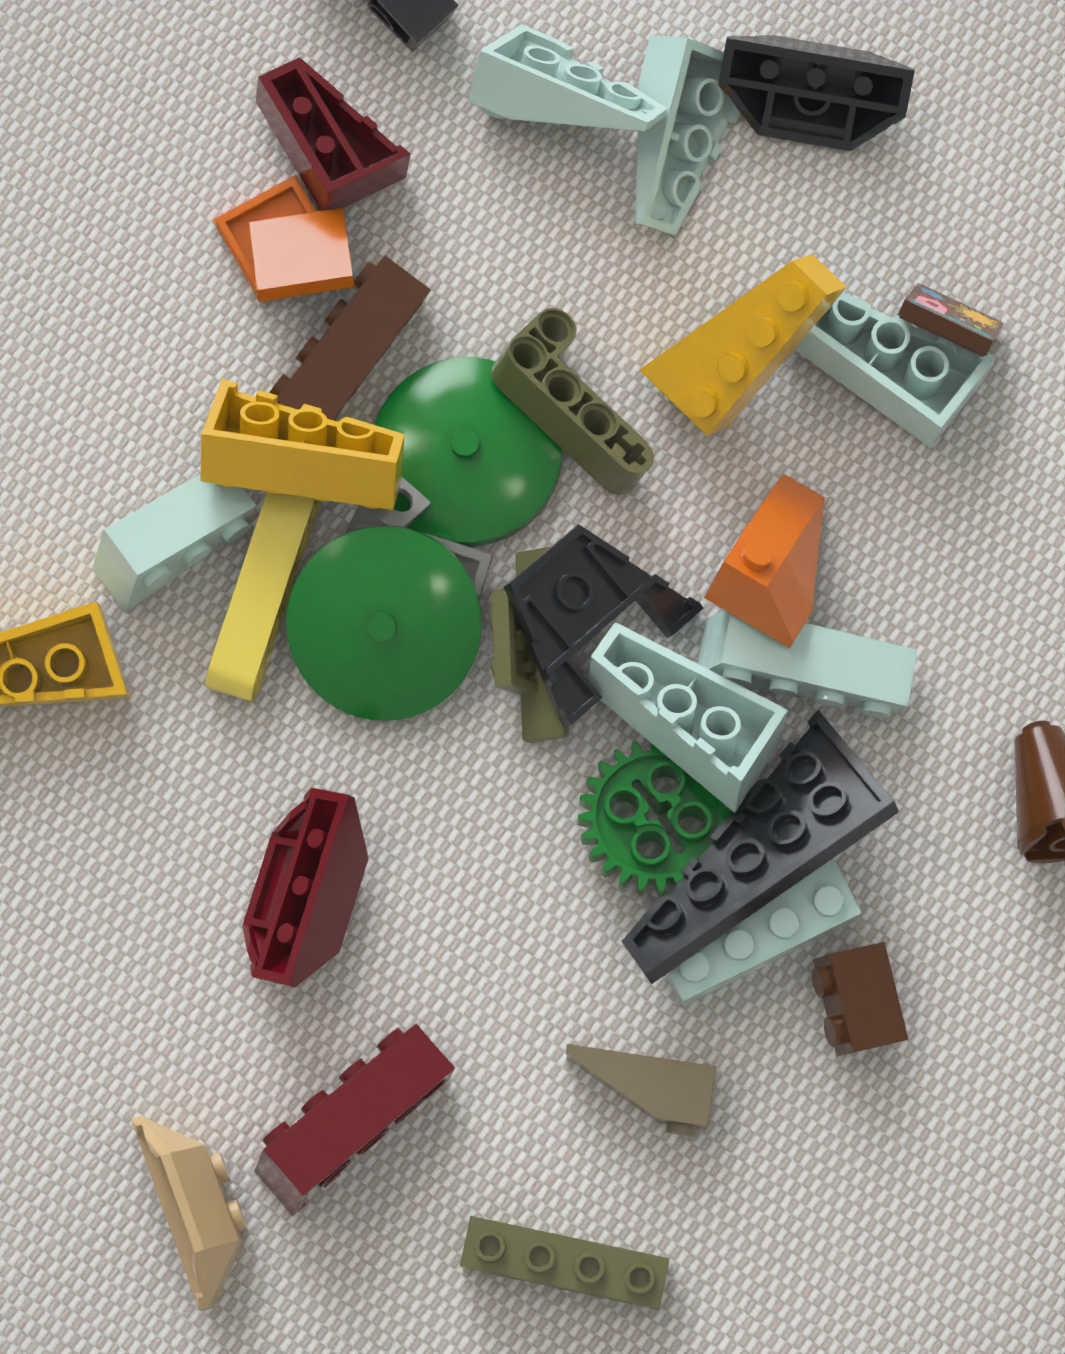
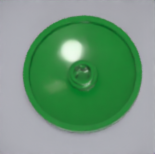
(469, 453)
(384, 622)

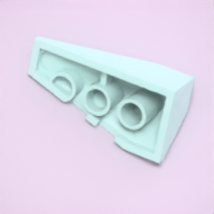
(539, 81)
(677, 148)

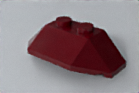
(305, 889)

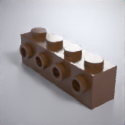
(355, 341)

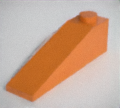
(774, 563)

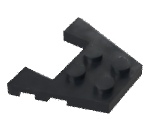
(572, 597)

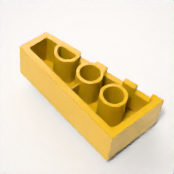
(739, 349)

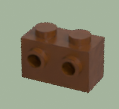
(859, 999)

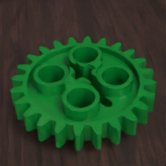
(619, 837)

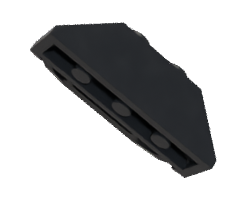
(814, 90)

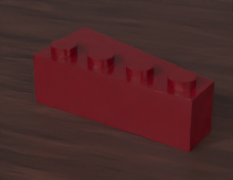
(351, 1116)

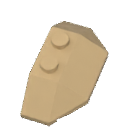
(195, 1206)

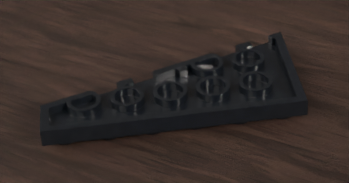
(780, 834)

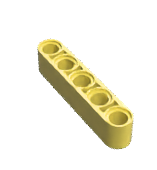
(261, 595)

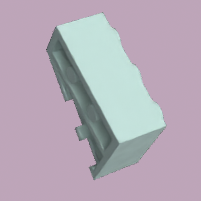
(169, 537)

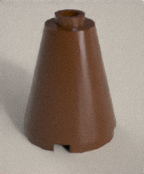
(1040, 792)

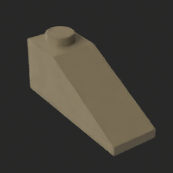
(659, 1087)

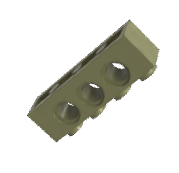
(564, 1262)

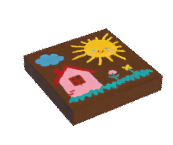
(950, 319)

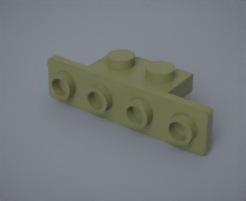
(516, 668)

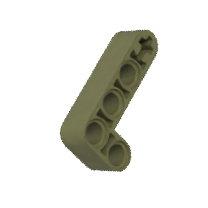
(533, 374)

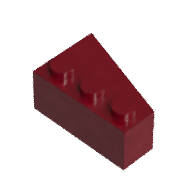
(326, 139)

